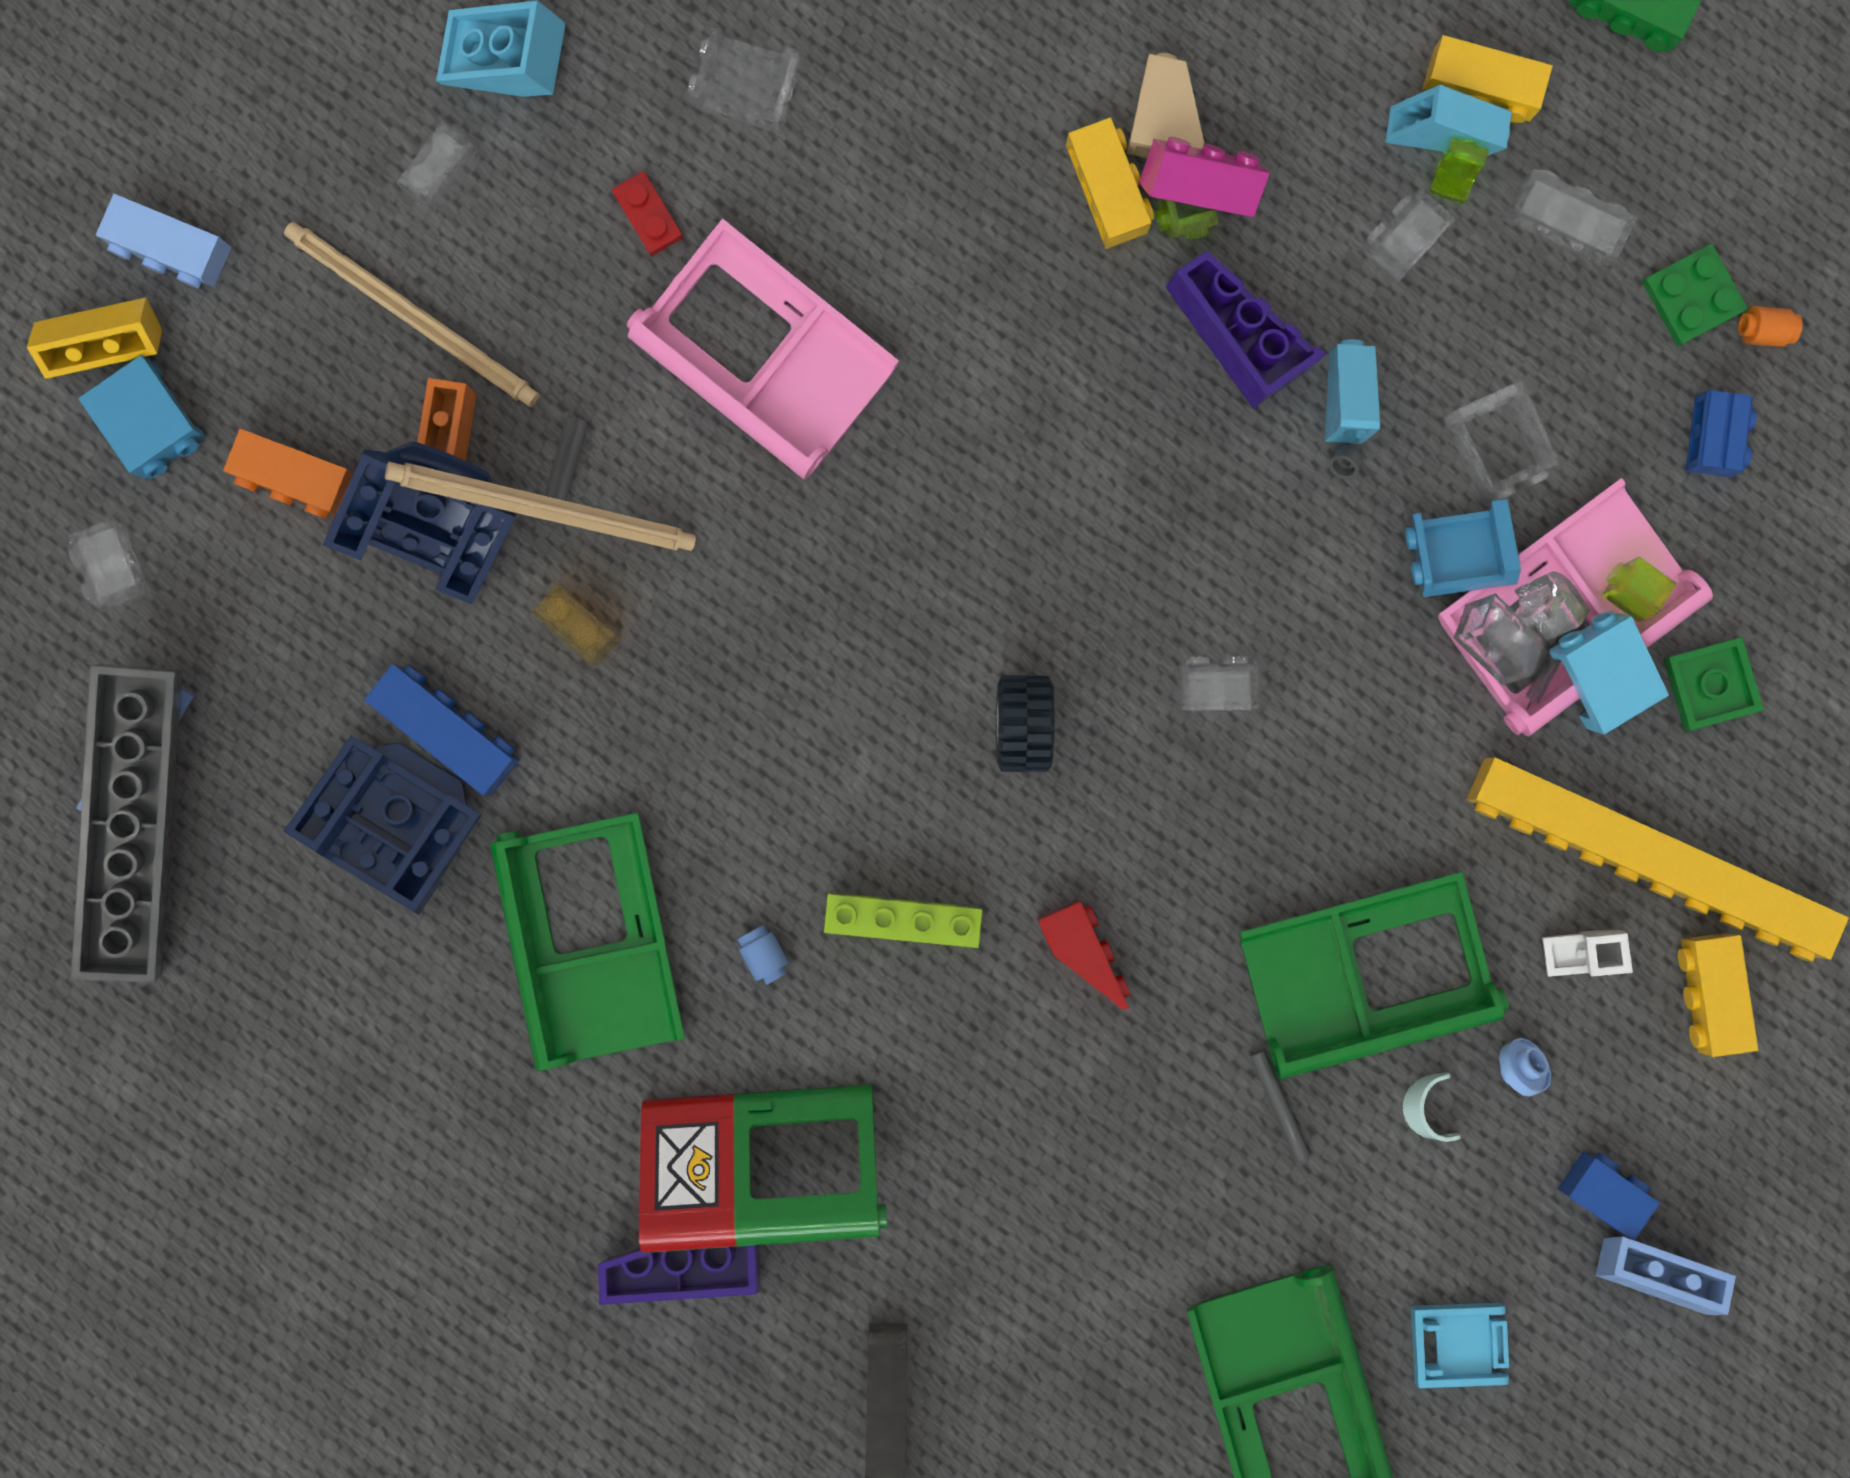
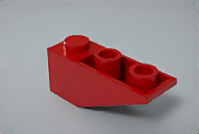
(1076, 945)

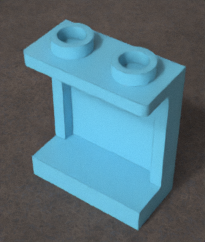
(1610, 671)

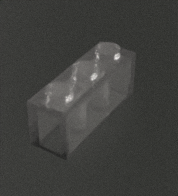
(1571, 217)

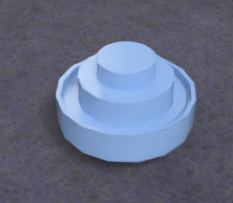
(1524, 1067)

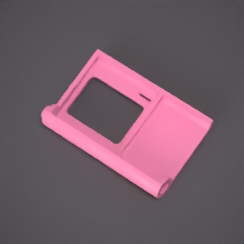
(808, 385)
(1585, 552)

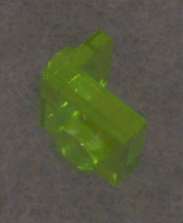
(1458, 170)
(1192, 225)

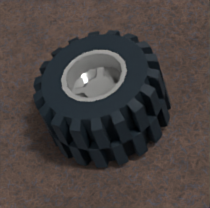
(1025, 723)

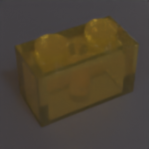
(576, 625)

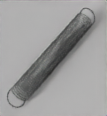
(1544, 675)

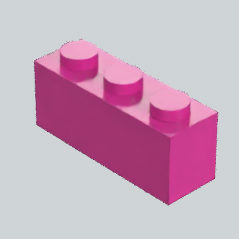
(1204, 176)

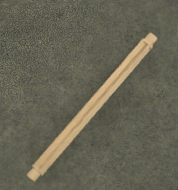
(417, 318)
(538, 506)

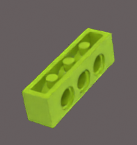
(903, 920)

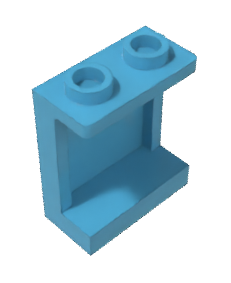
(141, 418)
(1464, 551)

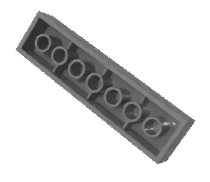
(126, 823)

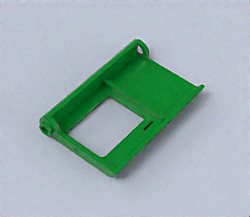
(1314, 990)

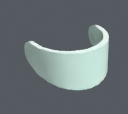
(1414, 1107)

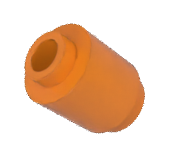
(1770, 326)

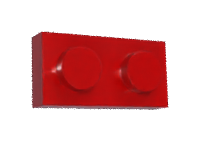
(647, 213)

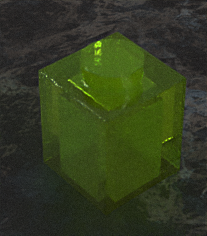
(1638, 588)

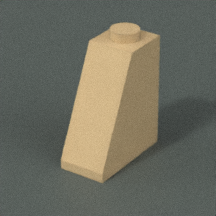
(1164, 106)

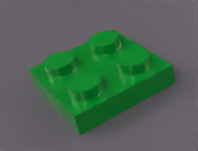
(1694, 295)
(1713, 684)

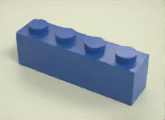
(441, 729)

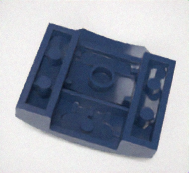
(420, 526)
(386, 820)

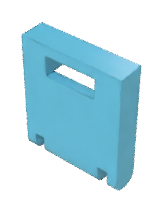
(1465, 1345)

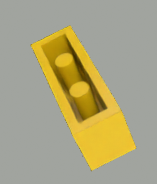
(1490, 76)
(1109, 182)
(95, 338)
(1718, 995)

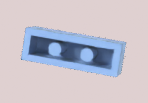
(163, 242)
(1665, 1276)

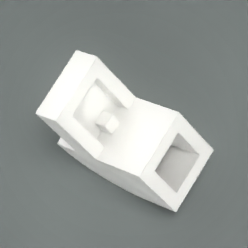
(1587, 952)

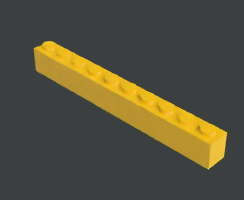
(1658, 859)

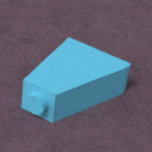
(1443, 114)
(1352, 393)

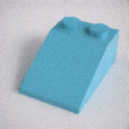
(502, 49)

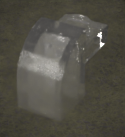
(1550, 604)

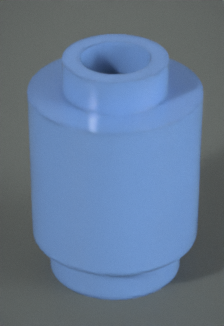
(763, 955)

